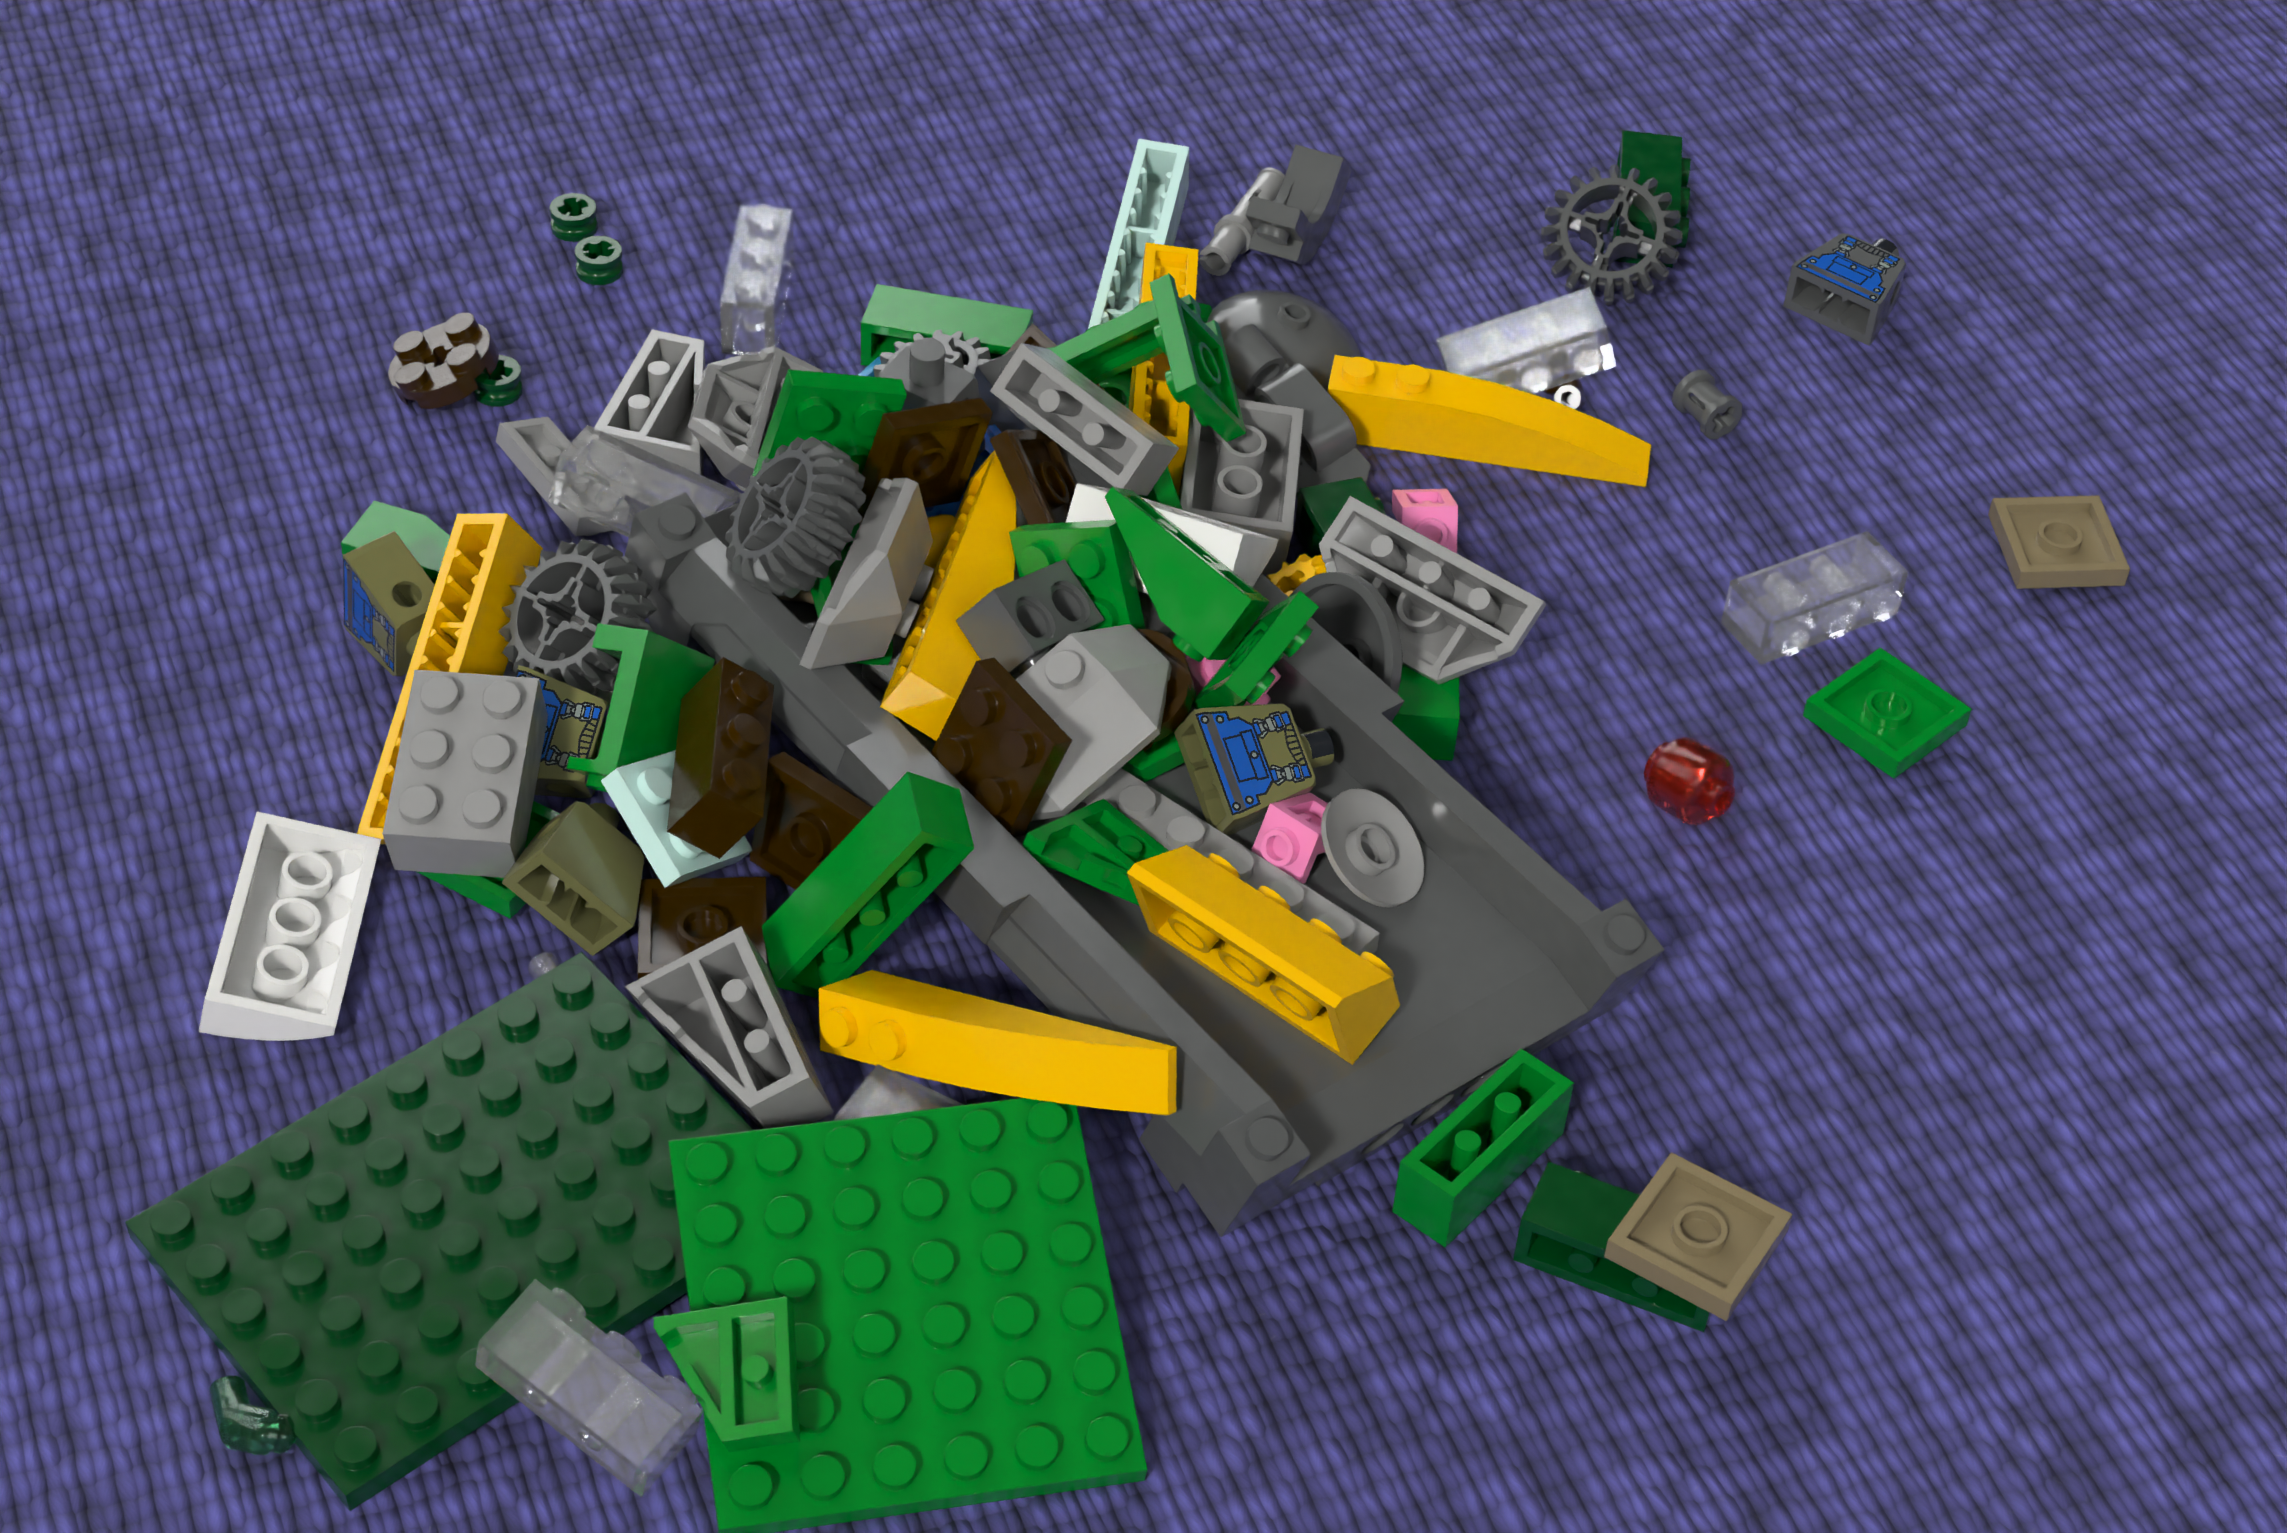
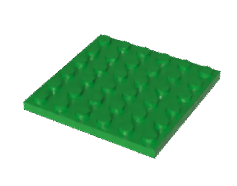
(940, 1305)

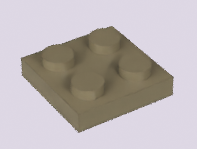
(2058, 542)
(1698, 1236)

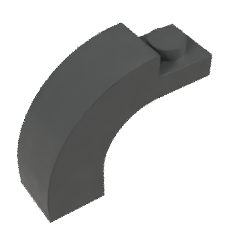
(1303, 209)

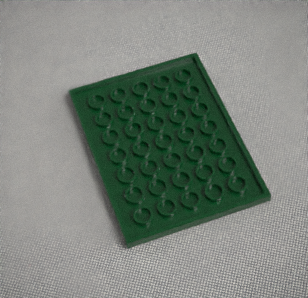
(414, 1209)

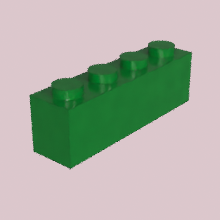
(868, 885)

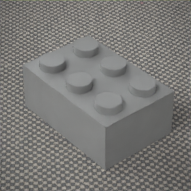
(1248, 478)
(465, 773)

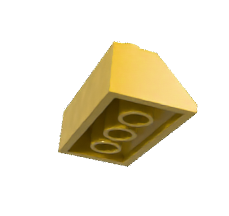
(1266, 949)

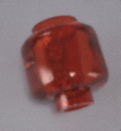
(1689, 780)

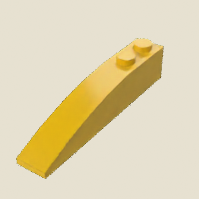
(1149, 391)
(1480, 422)
(971, 565)
(459, 625)
(993, 1045)

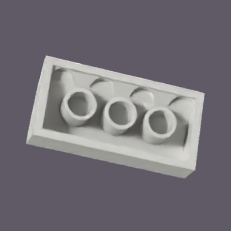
(289, 932)

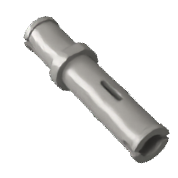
(1234, 230)

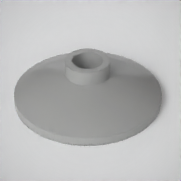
(1372, 848)

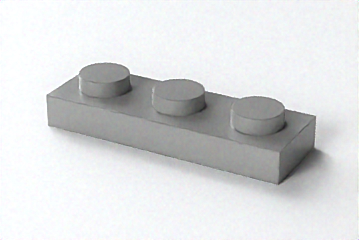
(535, 450)

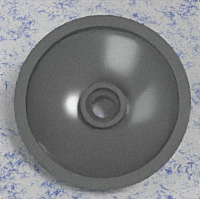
(1293, 325)
(1359, 621)

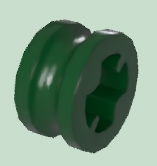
(573, 217)
(598, 260)
(502, 386)

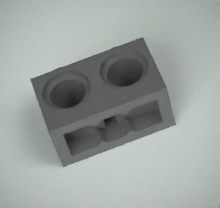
(1029, 617)

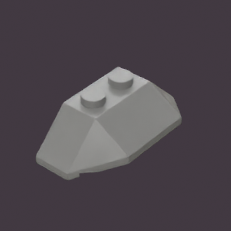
(737, 407)
(876, 580)
(1444, 605)
(1107, 697)

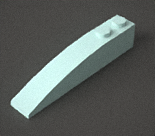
(1147, 214)

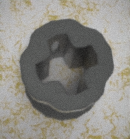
(1707, 404)

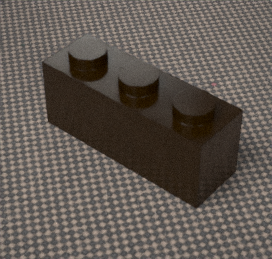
(721, 758)

